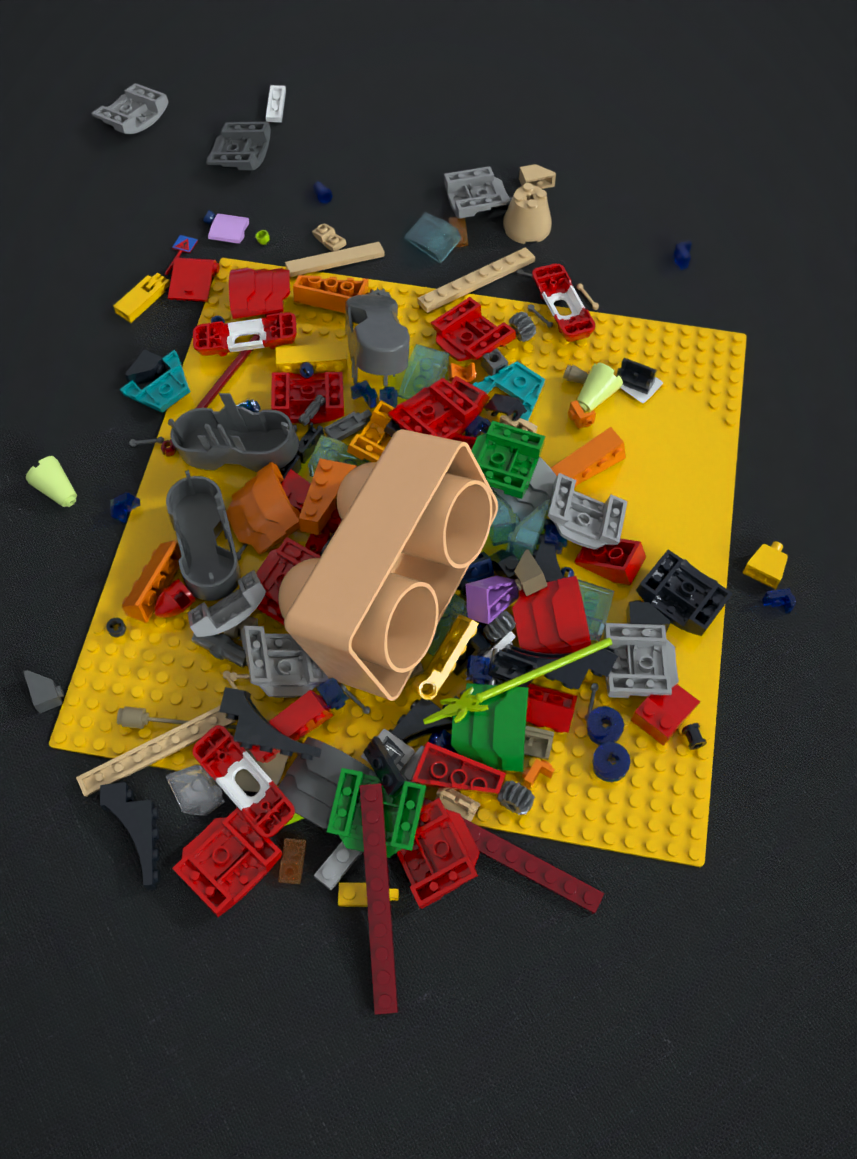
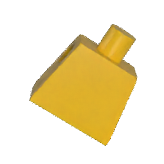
(767, 564)

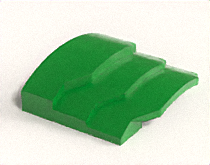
(508, 457)
(496, 734)
(400, 812)

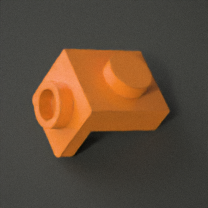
(465, 373)
(579, 417)
(532, 773)

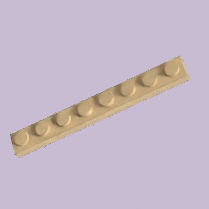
(475, 280)
(151, 751)

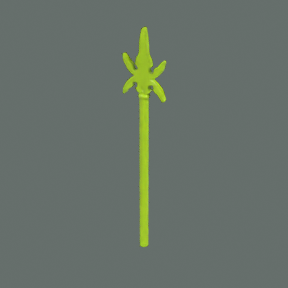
(470, 702)

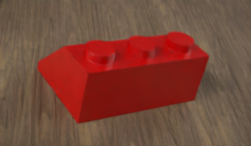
(550, 708)

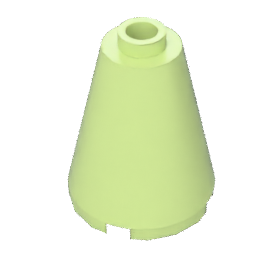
(598, 386)
(52, 481)

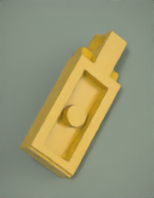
(356, 895)

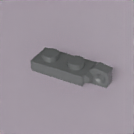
(348, 425)

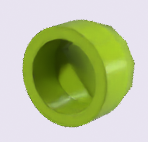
(262, 237)

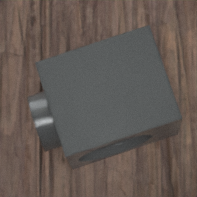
(493, 362)

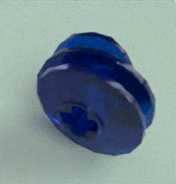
(601, 716)
(605, 769)

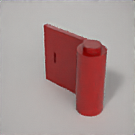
(192, 279)

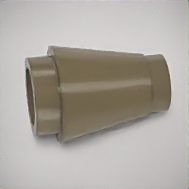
(575, 374)

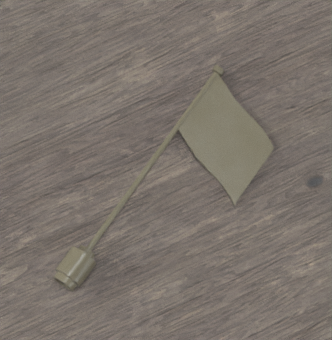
(138, 718)

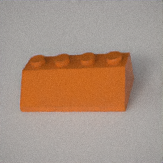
(154, 578)

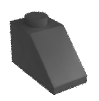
(43, 691)

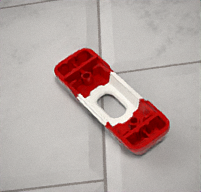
(556, 285)
(220, 337)
(222, 760)

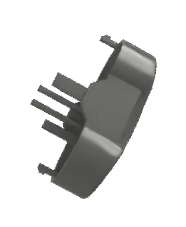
(379, 340)
(234, 436)
(198, 519)

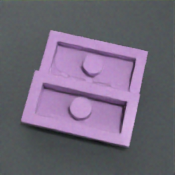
(228, 228)

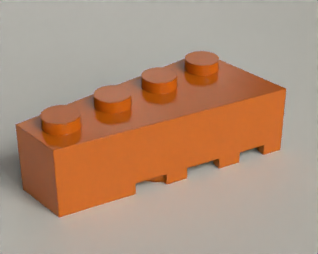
(327, 292)
(592, 457)
(322, 495)

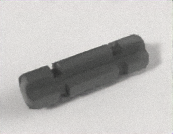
(312, 409)

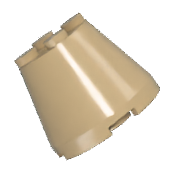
(528, 215)

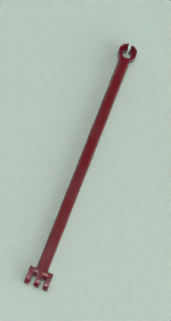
(214, 391)

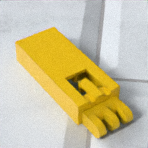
(139, 298)

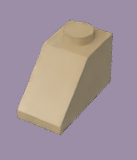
(537, 176)

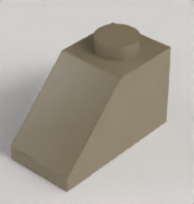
(529, 575)

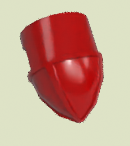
(173, 600)

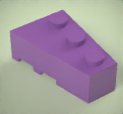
(489, 597)

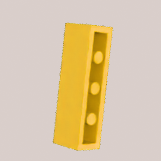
(322, 357)

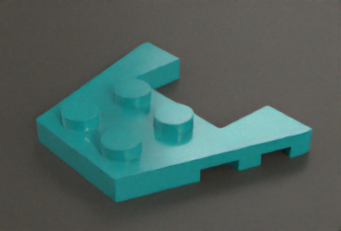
(517, 382)
(164, 390)

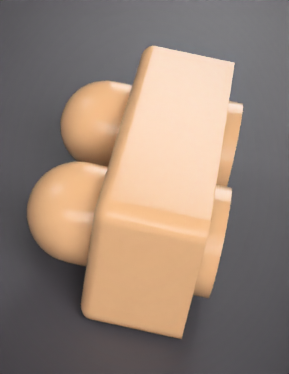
(392, 563)

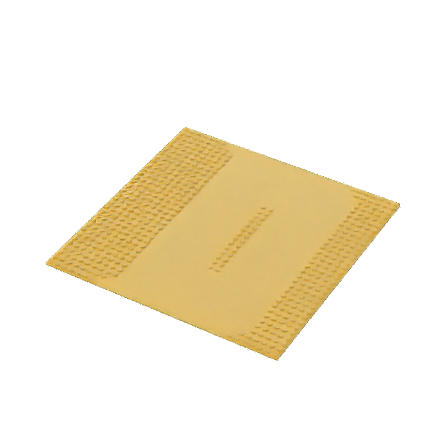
(678, 499)

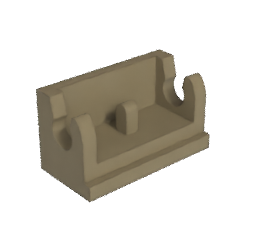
(538, 742)

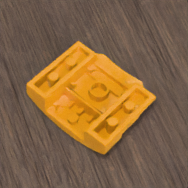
(372, 439)

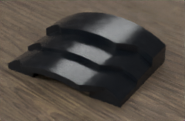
(683, 593)

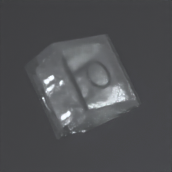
(195, 790)

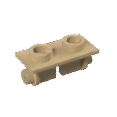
(458, 802)

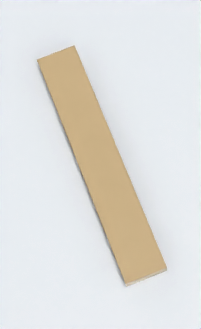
(334, 259)

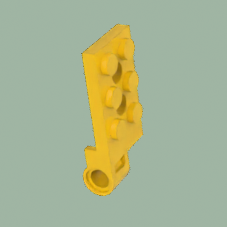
(445, 657)

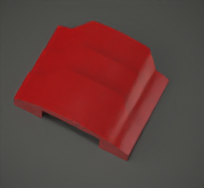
(257, 291)
(469, 334)
(293, 395)
(436, 411)
(273, 572)
(552, 618)
(441, 854)
(226, 861)

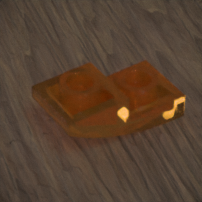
(460, 224)
(292, 861)

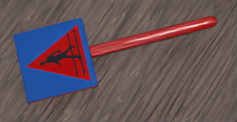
(183, 244)

